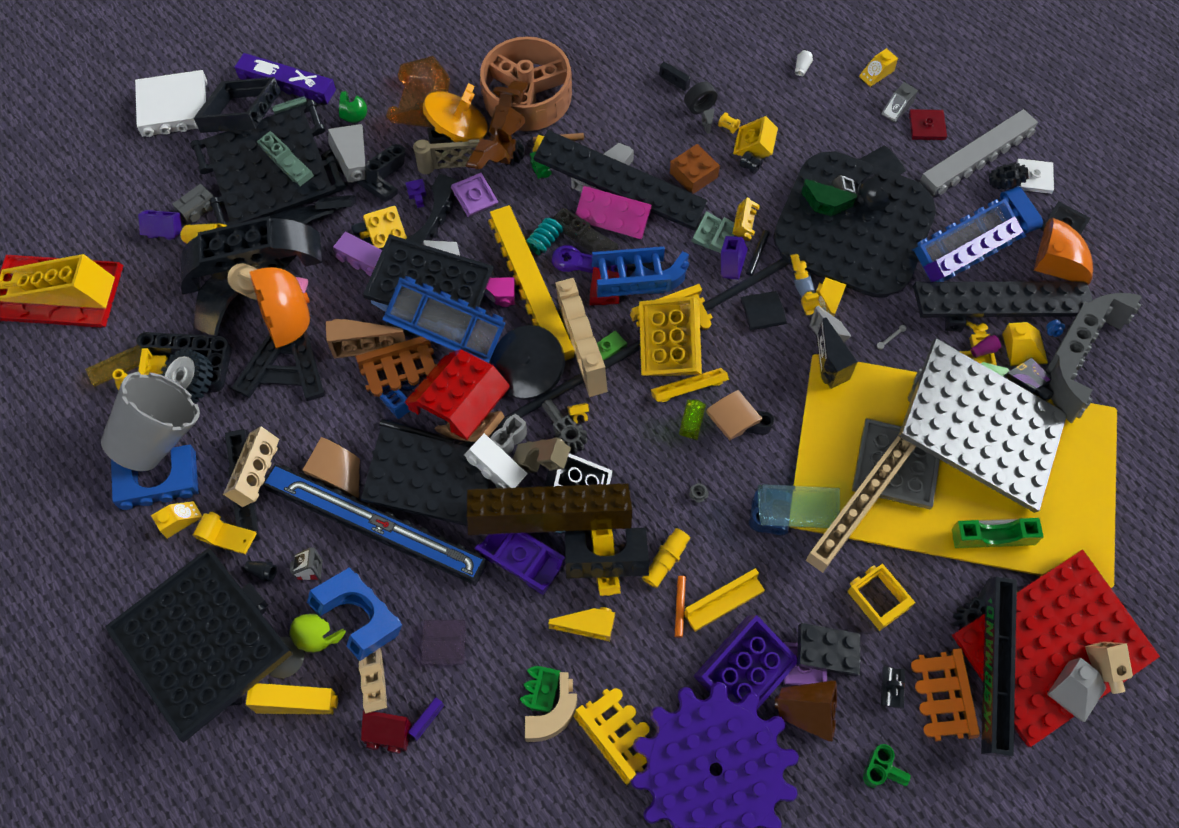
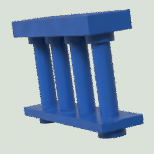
(631, 285)

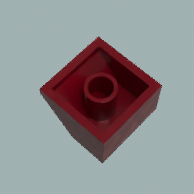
(385, 731)

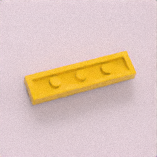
(713, 377)

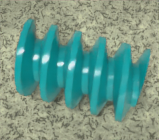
(544, 236)

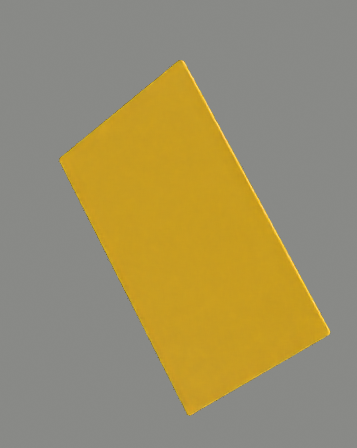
(1073, 512)

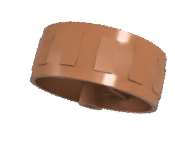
(514, 62)

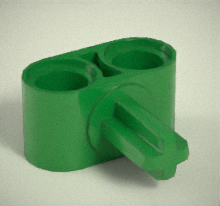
(884, 768)

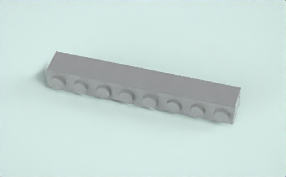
(978, 152)

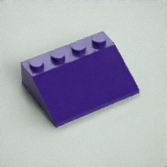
(748, 662)

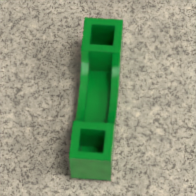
(1016, 533)

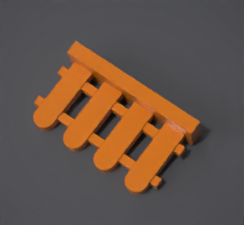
(952, 705)

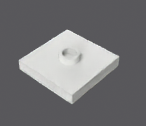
(1040, 176)

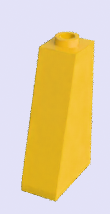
(291, 699)

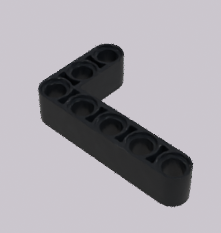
(194, 342)

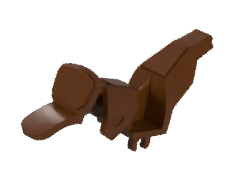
(503, 124)

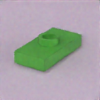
(611, 344)

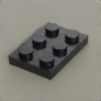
(828, 649)

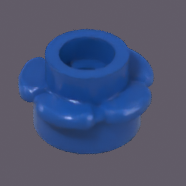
(1055, 328)

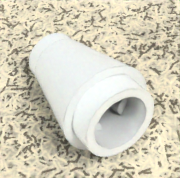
(803, 62)

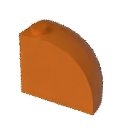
(1064, 253)
(281, 304)

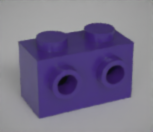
(160, 224)

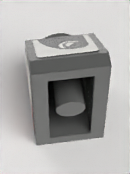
(900, 102)
(307, 565)

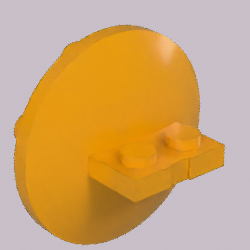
(455, 115)

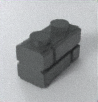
(193, 204)

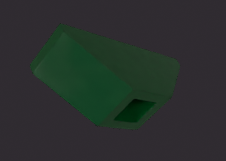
(826, 198)

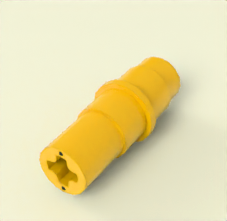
(667, 556)

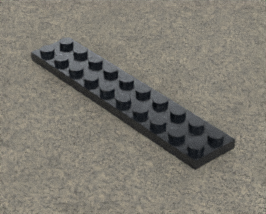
(619, 179)
(1000, 299)

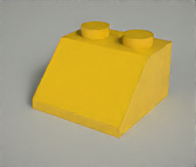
(757, 138)

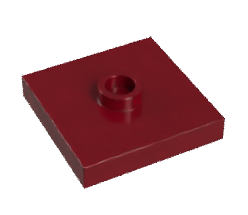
(927, 124)

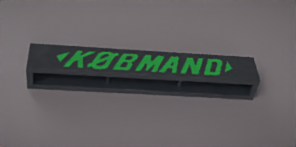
(999, 667)

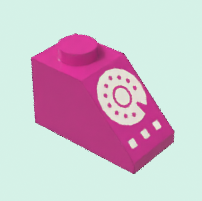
(501, 291)

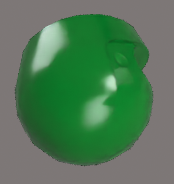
(352, 111)

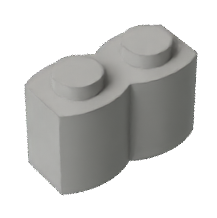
(512, 433)

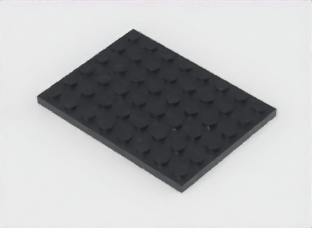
(197, 644)

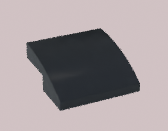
(886, 159)
(763, 310)

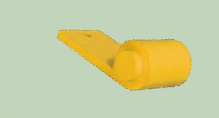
(223, 535)

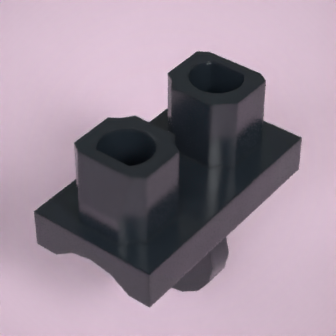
(893, 687)

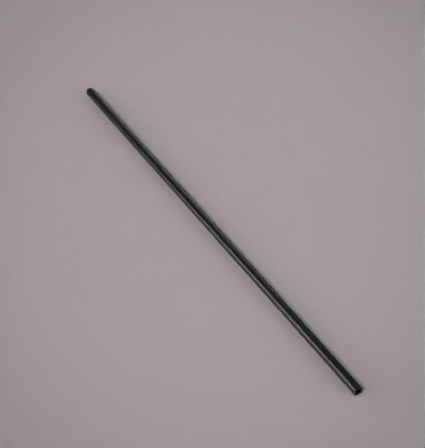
(633, 348)

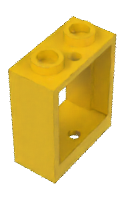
(892, 584)

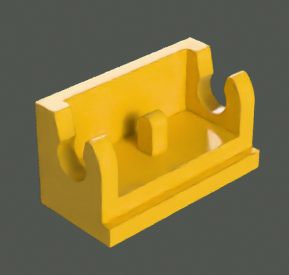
(744, 219)

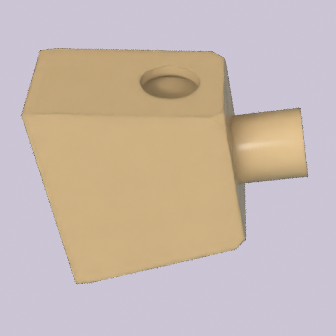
(1112, 662)

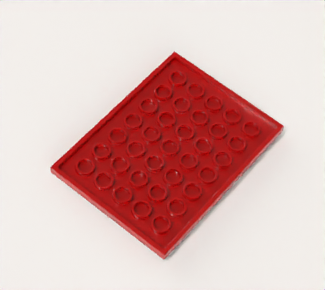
(1053, 625)

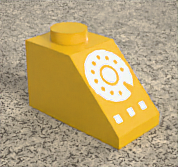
(879, 67)
(830, 295)
(176, 517)

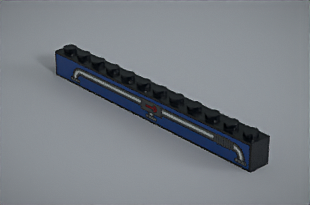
(376, 524)

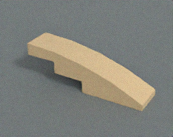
(373, 682)

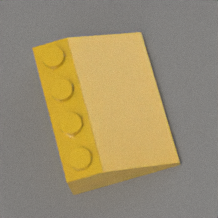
(670, 337)

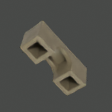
(549, 453)

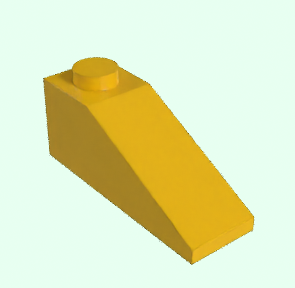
(588, 623)

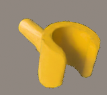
(980, 329)

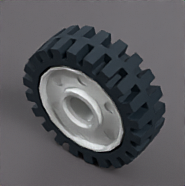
(190, 371)

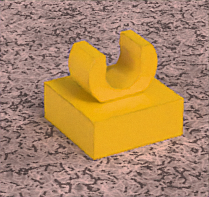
(577, 410)

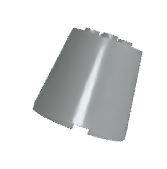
(147, 420)

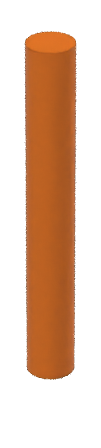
(680, 601)

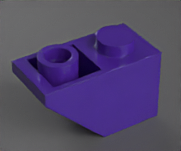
(732, 257)

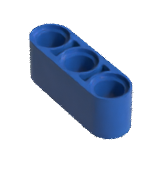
(1023, 209)

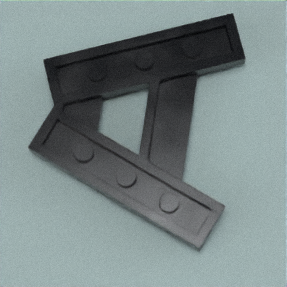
(262, 371)

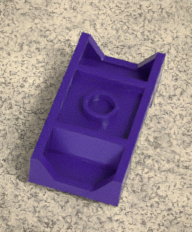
(523, 558)

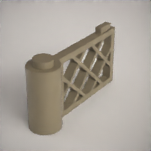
(428, 158)

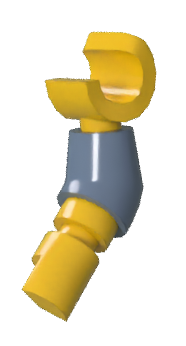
(804, 285)

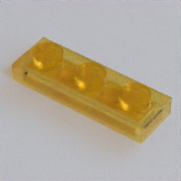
(125, 360)

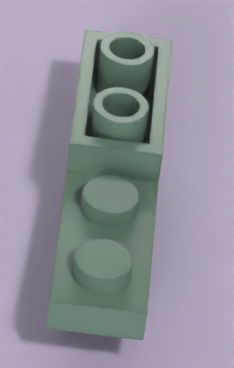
(285, 159)

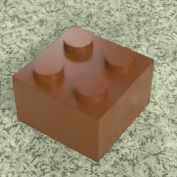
(694, 169)

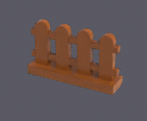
(391, 356)

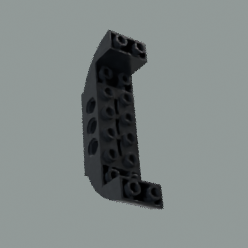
(247, 244)

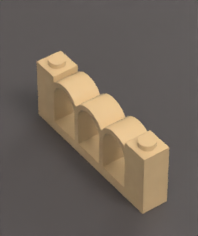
(581, 337)

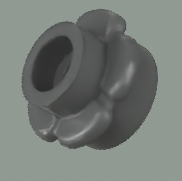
(698, 488)

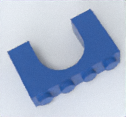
(180, 483)
(349, 589)

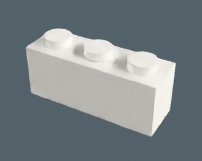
(495, 463)

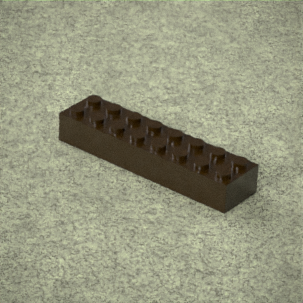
(548, 509)

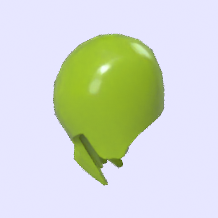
(308, 630)

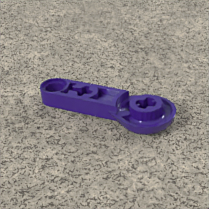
(577, 261)

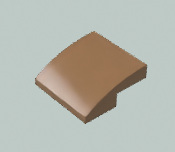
(733, 415)

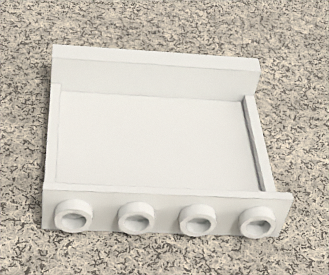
(169, 102)

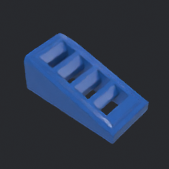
(398, 409)

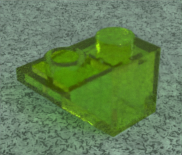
(692, 419)

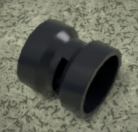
(751, 162)

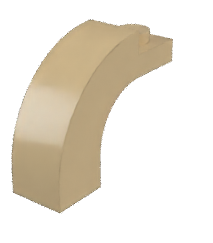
(549, 725)

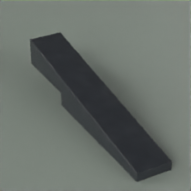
(245, 516)

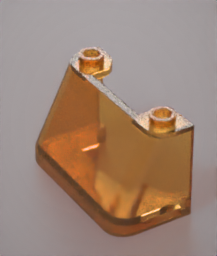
(419, 80)

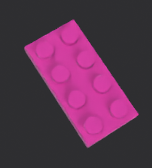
(613, 212)

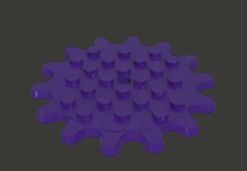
(709, 734)

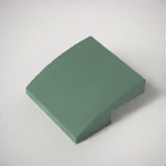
(289, 105)
(712, 232)

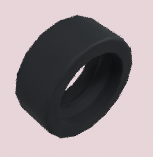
(698, 91)

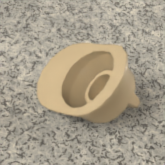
(240, 280)

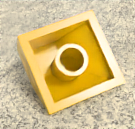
(1023, 343)

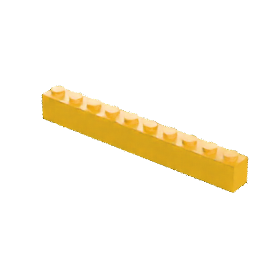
(528, 276)

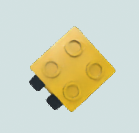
(379, 225)

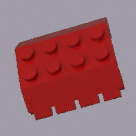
(460, 392)

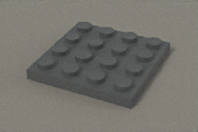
(916, 478)

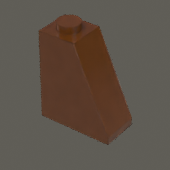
(810, 707)

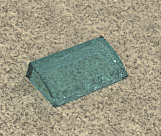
(798, 505)

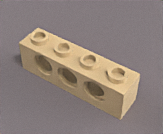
(251, 467)

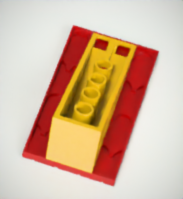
(44, 287)

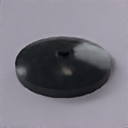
(529, 361)

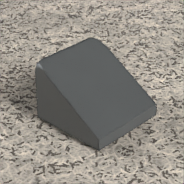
(707, 119)
(844, 183)

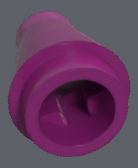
(987, 346)

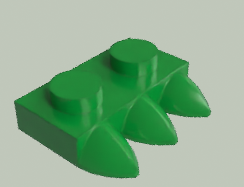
(543, 689)

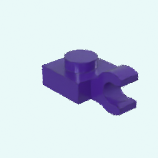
(416, 191)

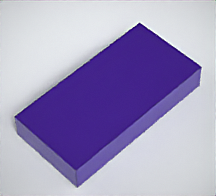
(426, 719)

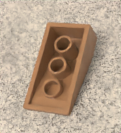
(355, 338)

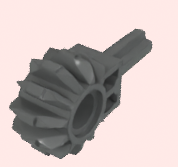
(565, 427)

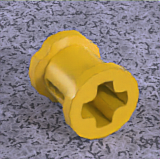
(723, 121)

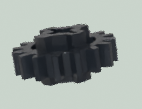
(1008, 176)

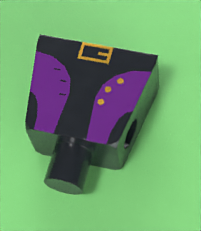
(1032, 378)

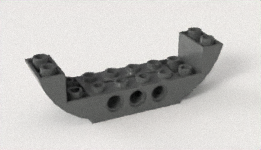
(1063, 368)

